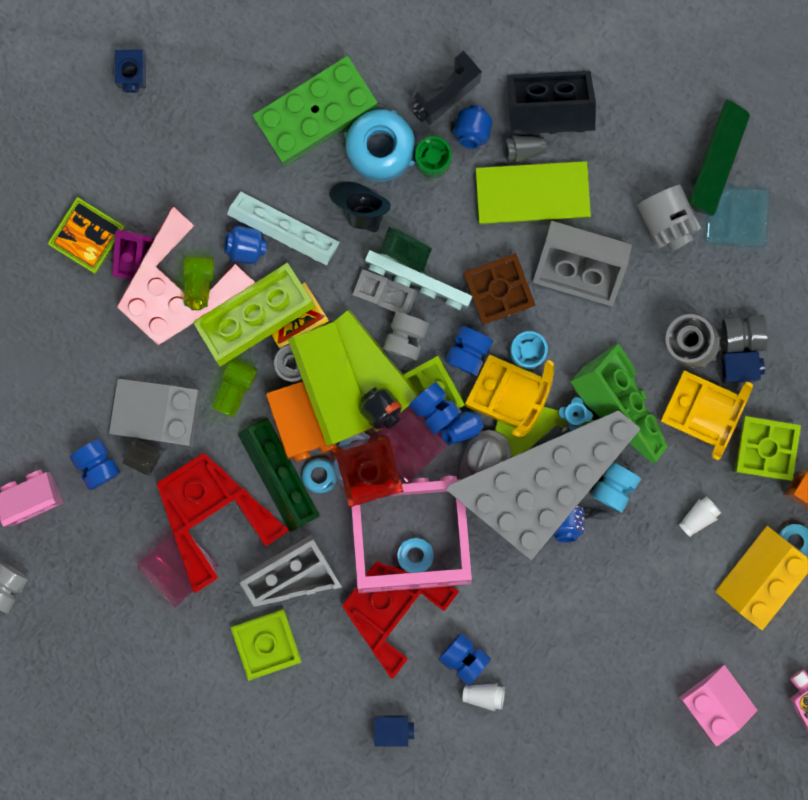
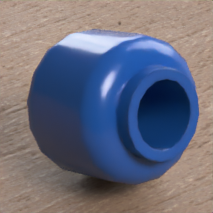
(473, 127)
(244, 245)

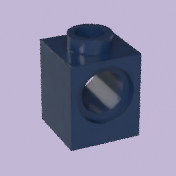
(128, 58)
(742, 367)
(392, 730)

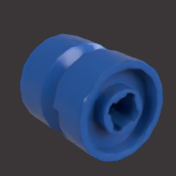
(468, 351)
(435, 408)
(95, 465)
(456, 653)

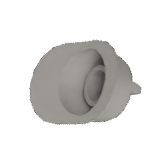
(484, 452)

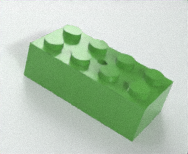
(296, 130)

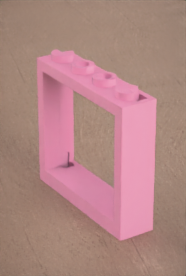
(420, 579)

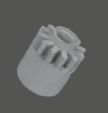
(669, 218)
(683, 331)

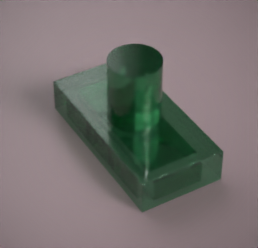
(405, 250)

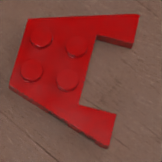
(379, 613)

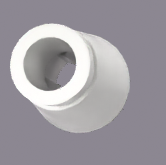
(700, 516)
(485, 696)

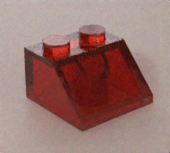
(366, 470)

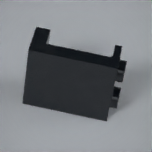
(469, 78)

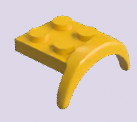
(511, 394)
(706, 410)

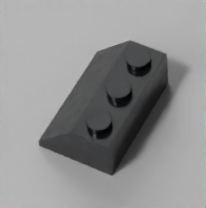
(551, 102)

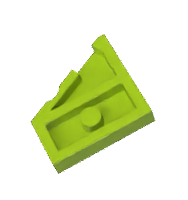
(432, 372)

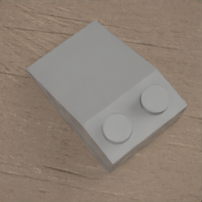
(155, 412)

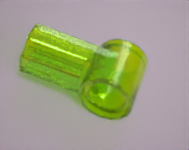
(197, 278)
(236, 381)

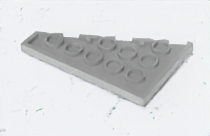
(539, 488)

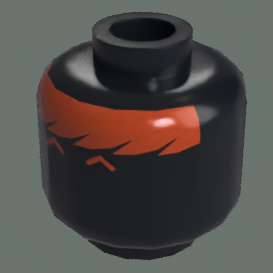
(380, 408)

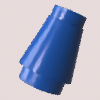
(464, 427)

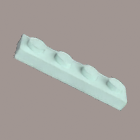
(283, 228)
(407, 276)

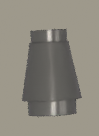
(523, 147)

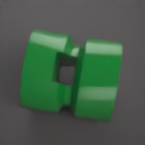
(433, 157)

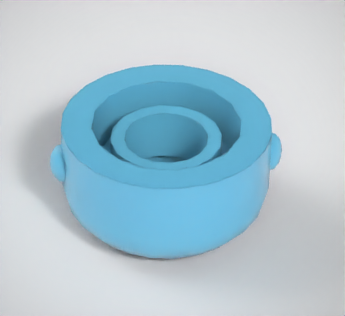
(387, 167)

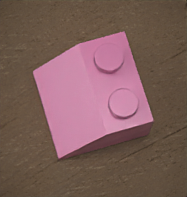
(28, 498)
(718, 705)

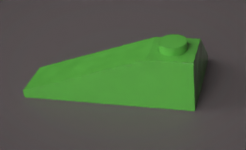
(609, 386)

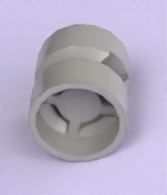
(406, 336)
(286, 365)
(11, 582)

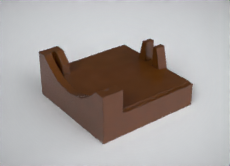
(499, 289)

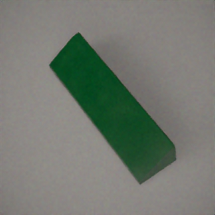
(719, 158)
(278, 475)

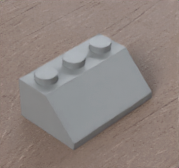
(582, 263)

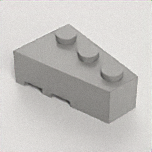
(290, 574)

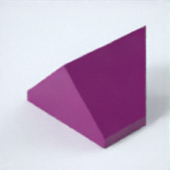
(128, 253)

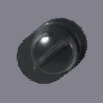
(361, 205)

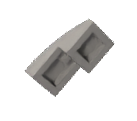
(384, 292)

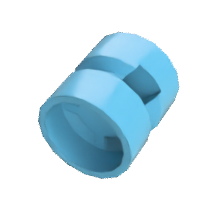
(528, 350)
(615, 487)

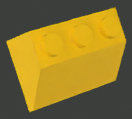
(764, 577)

